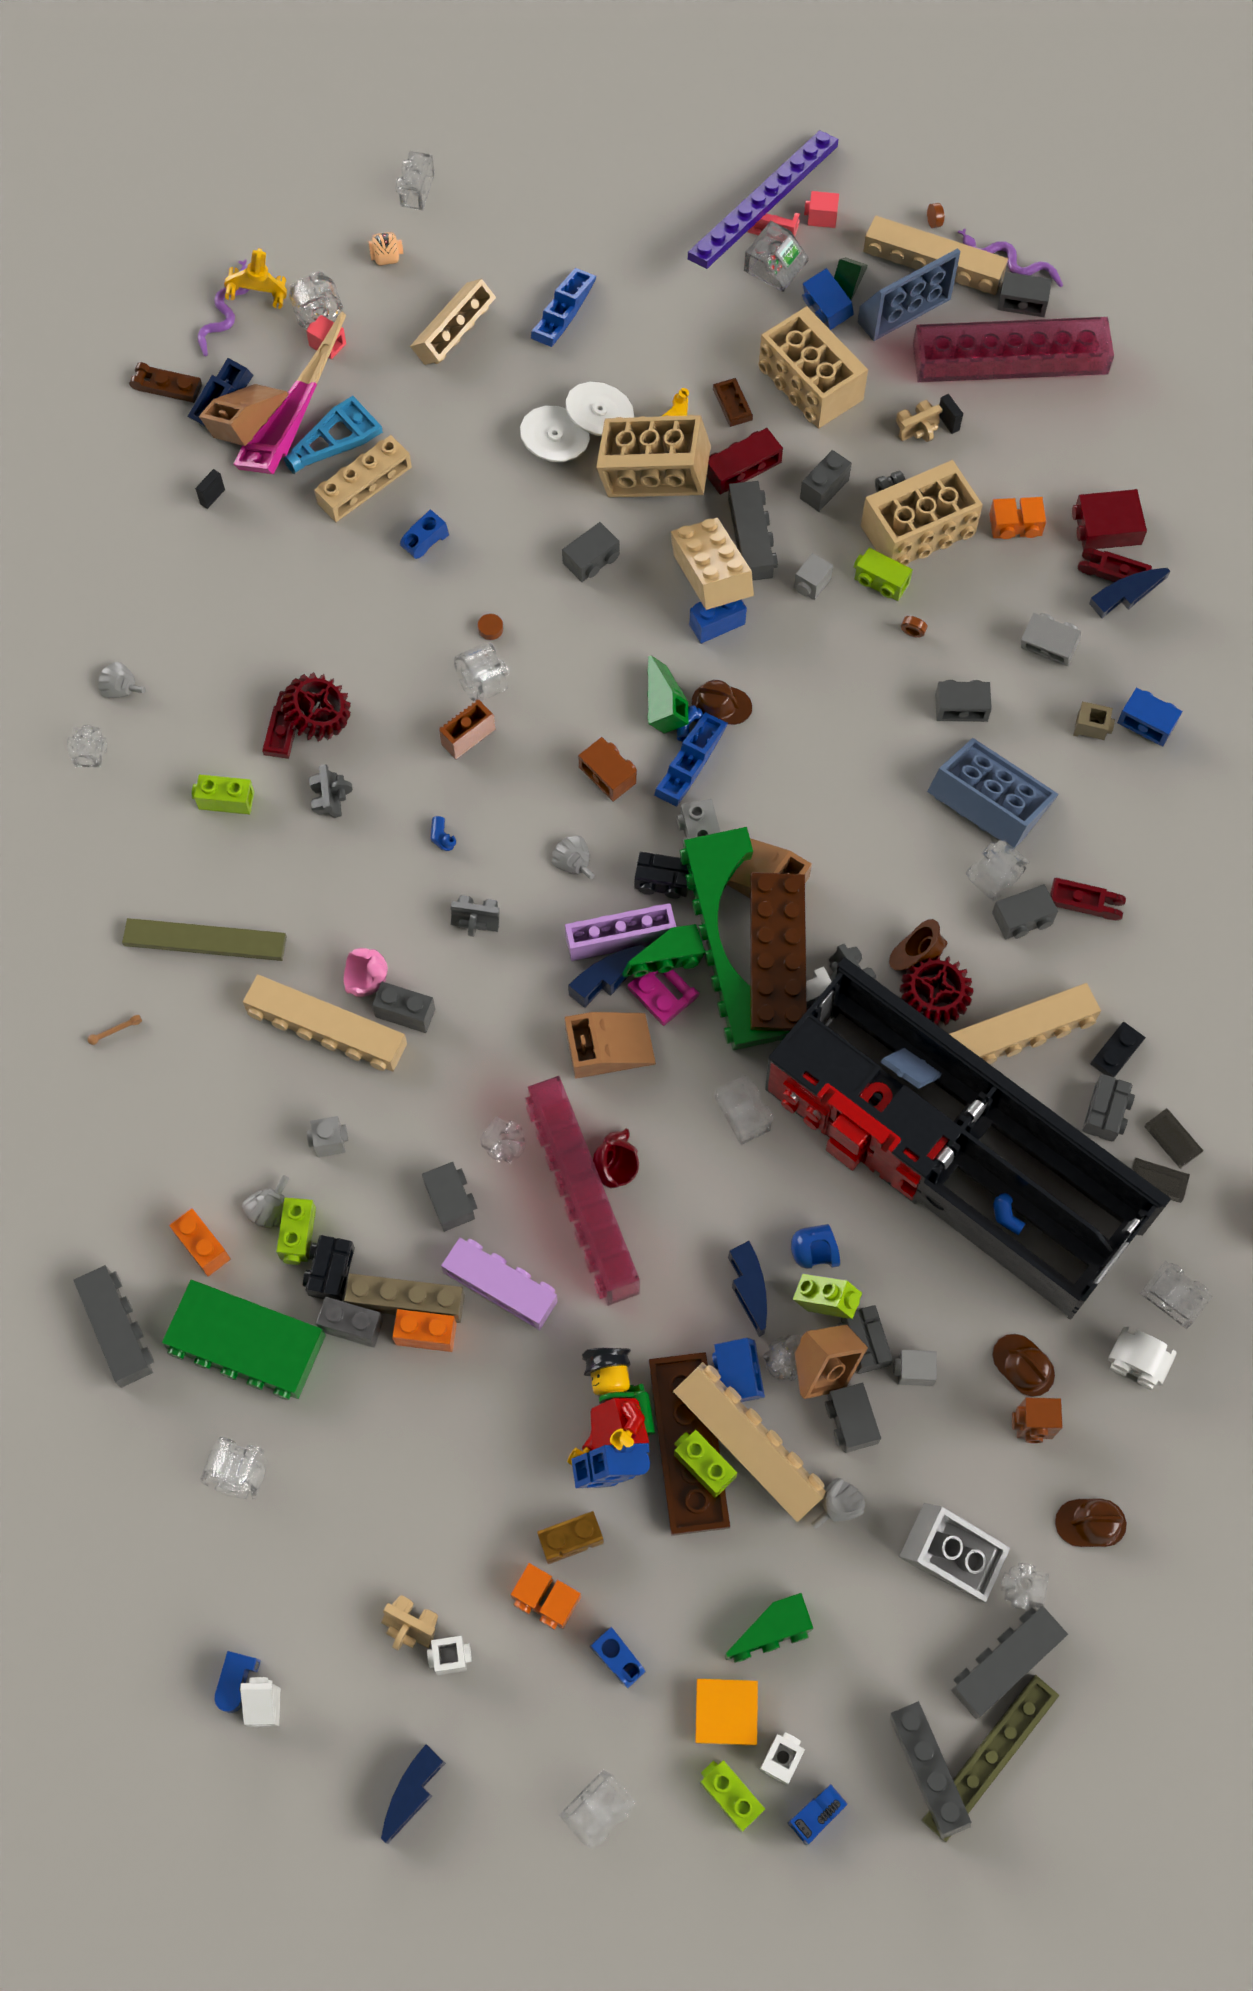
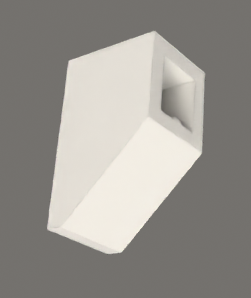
(260, 1702)

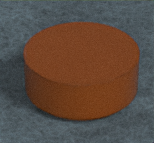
(935, 215)
(490, 626)
(914, 626)

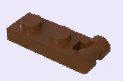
(165, 383)

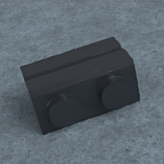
(661, 875)
(329, 1267)

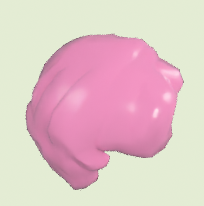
(364, 972)

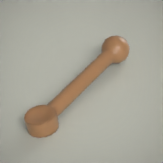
(135, 1020)

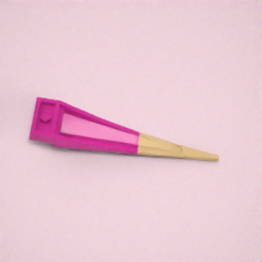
(276, 436)

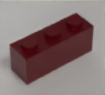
(744, 460)

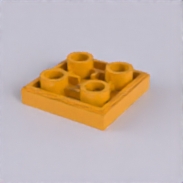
(726, 1712)

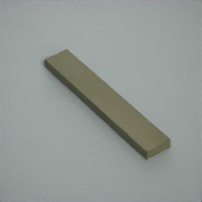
(204, 939)
(1000, 1744)

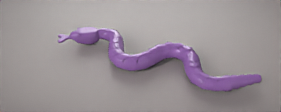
(1012, 261)
(223, 308)

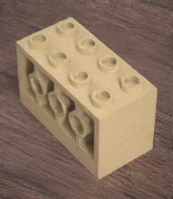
(812, 367)
(654, 456)
(922, 514)

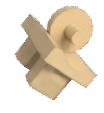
(920, 424)
(405, 1627)

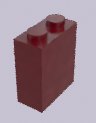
(1109, 519)

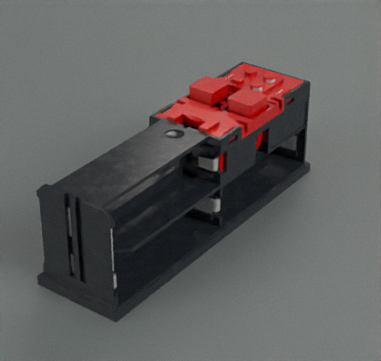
(919, 1147)

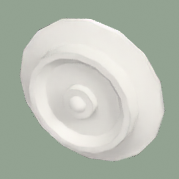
(593, 402)
(553, 435)

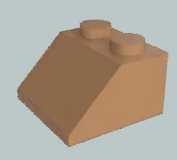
(827, 1359)

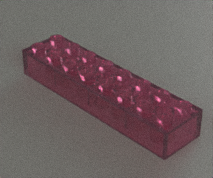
(1013, 349)
(584, 1193)

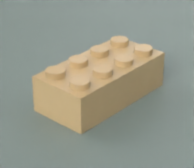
(712, 563)

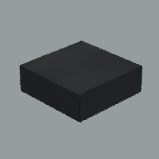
(951, 413)
(210, 488)

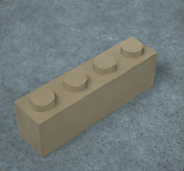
(390, 1294)

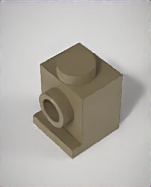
(1094, 721)

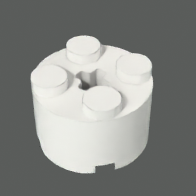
(1142, 1357)

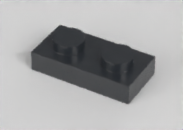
(1118, 1050)

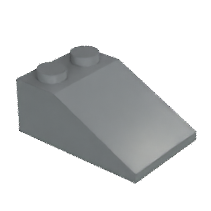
(954, 1551)

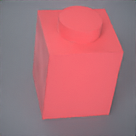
(822, 209)
(317, 332)

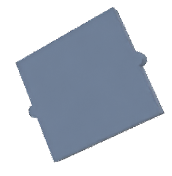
(911, 1068)

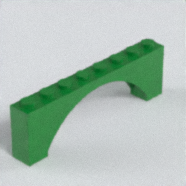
(711, 865)

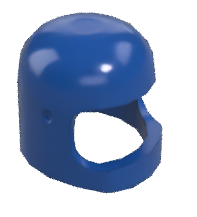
(815, 1246)

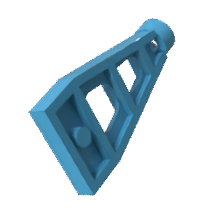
(354, 417)

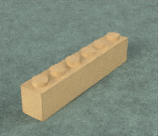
(918, 248)
(325, 1023)
(1031, 1024)
(750, 1441)

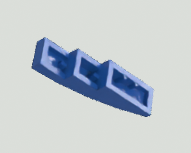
(564, 307)
(691, 759)

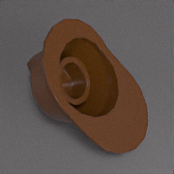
(723, 702)
(919, 945)
(1023, 1365)
(1090, 1523)

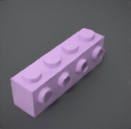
(618, 931)
(500, 1283)

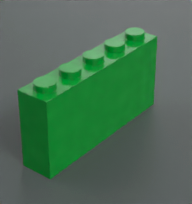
(243, 1340)

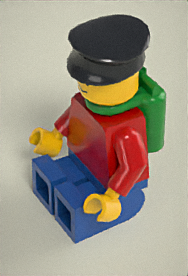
(618, 1425)

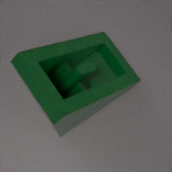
(849, 275)

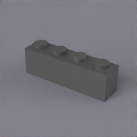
(751, 529)
(113, 1325)
(1009, 1662)
(930, 1770)

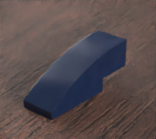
(229, 379)
(1127, 590)
(601, 976)
(750, 1285)
(410, 1792)

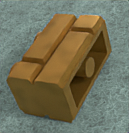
(570, 1537)

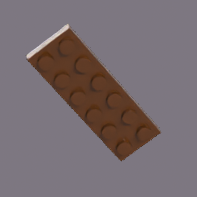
(777, 951)
(688, 1501)

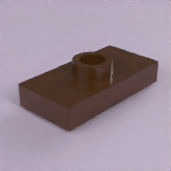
(732, 402)

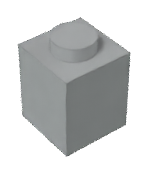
(813, 576)
(916, 1367)

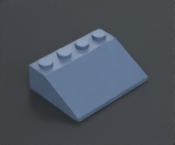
(909, 297)
(992, 792)

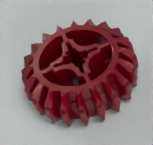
(304, 695)
(959, 998)

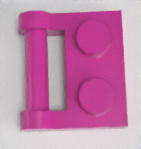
(659, 999)

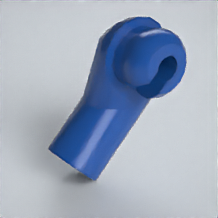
(694, 714)
(438, 835)
(1004, 1214)

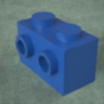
(827, 299)
(717, 620)
(1149, 716)
(740, 1367)

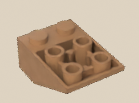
(241, 413)
(768, 859)
(608, 1042)

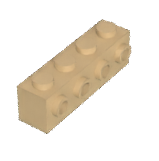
(453, 322)
(363, 478)

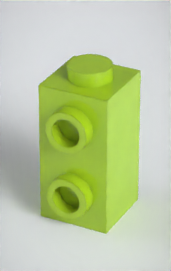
(882, 574)
(223, 794)
(296, 1230)
(827, 1296)
(704, 1462)
(731, 1794)

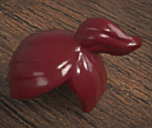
(616, 1160)

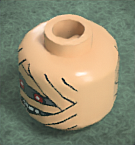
(385, 248)

